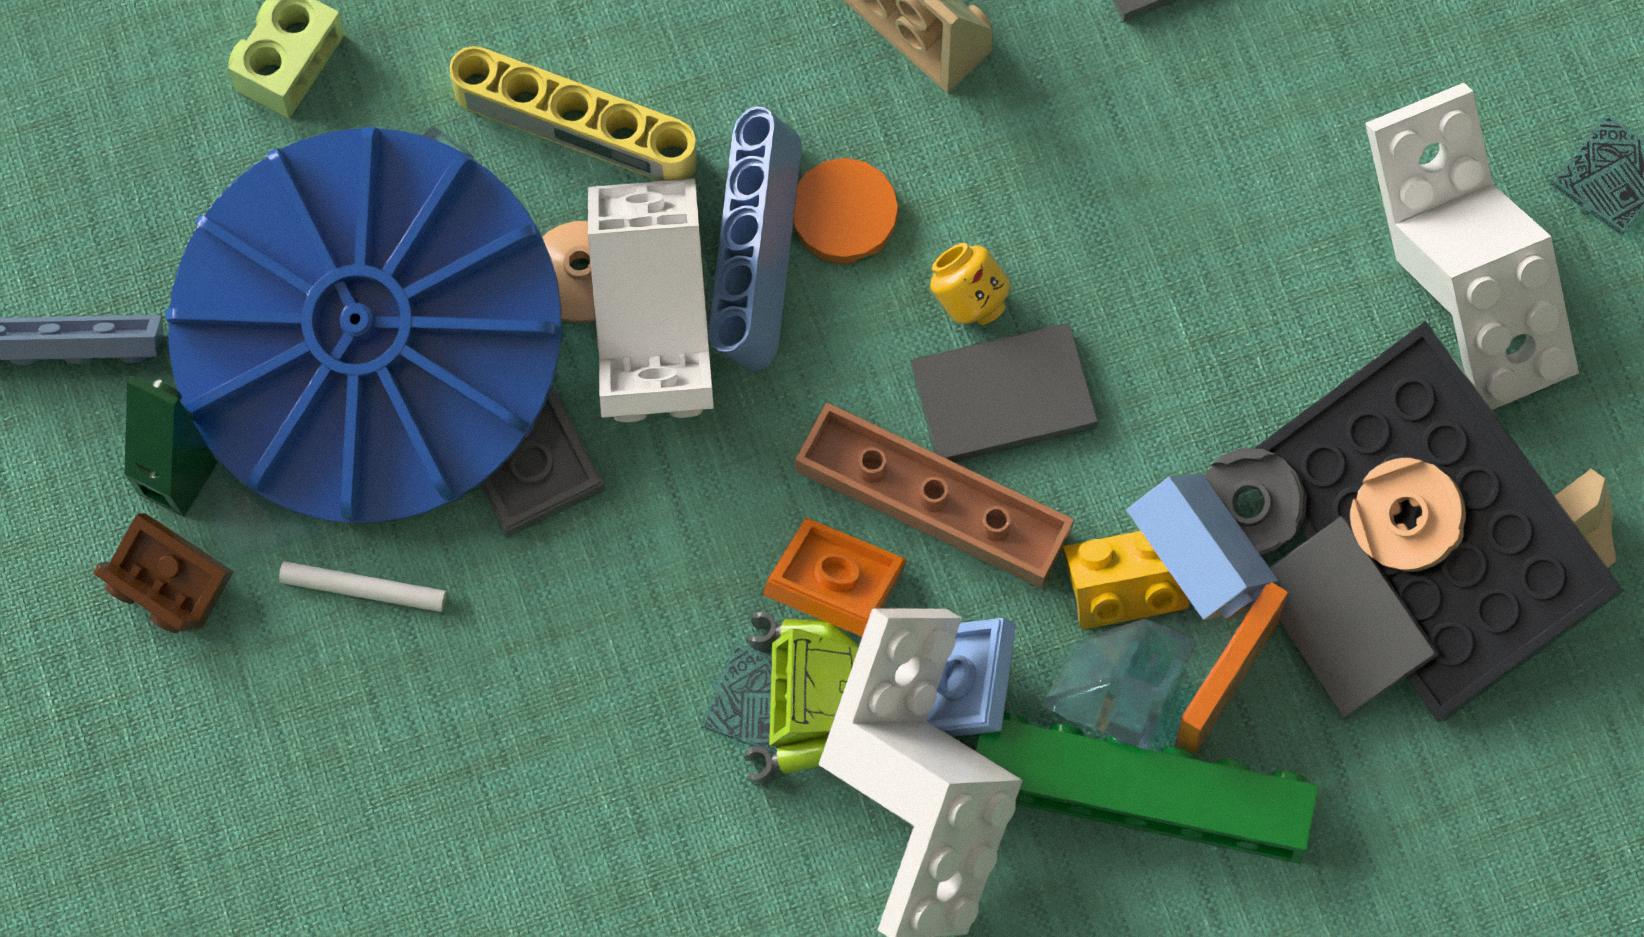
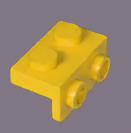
(1120, 580)

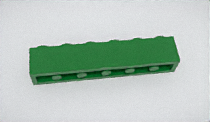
(1155, 790)

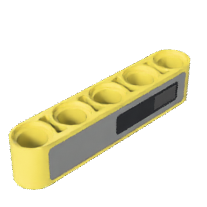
(559, 95)

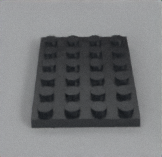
(1522, 559)

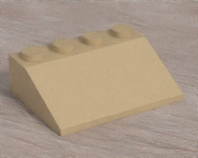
(935, 35)

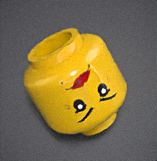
(970, 284)

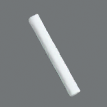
(362, 586)

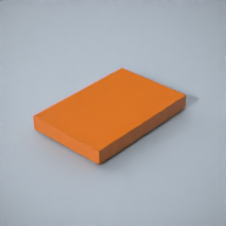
(1231, 668)

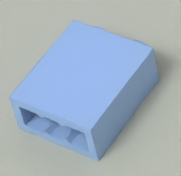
(1202, 546)

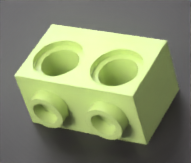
(297, 54)

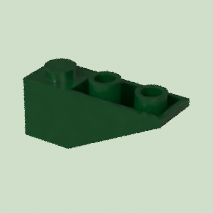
(163, 447)

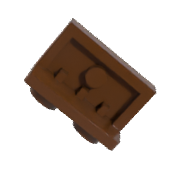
(164, 575)

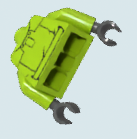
(806, 688)

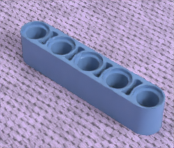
(755, 239)

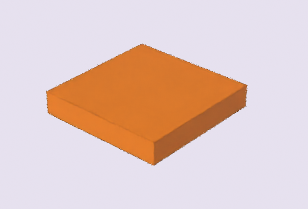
(834, 576)

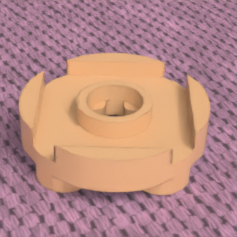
(1379, 500)

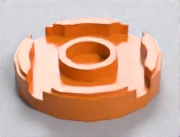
(844, 210)

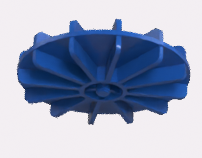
(365, 325)

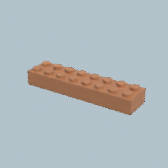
(934, 495)

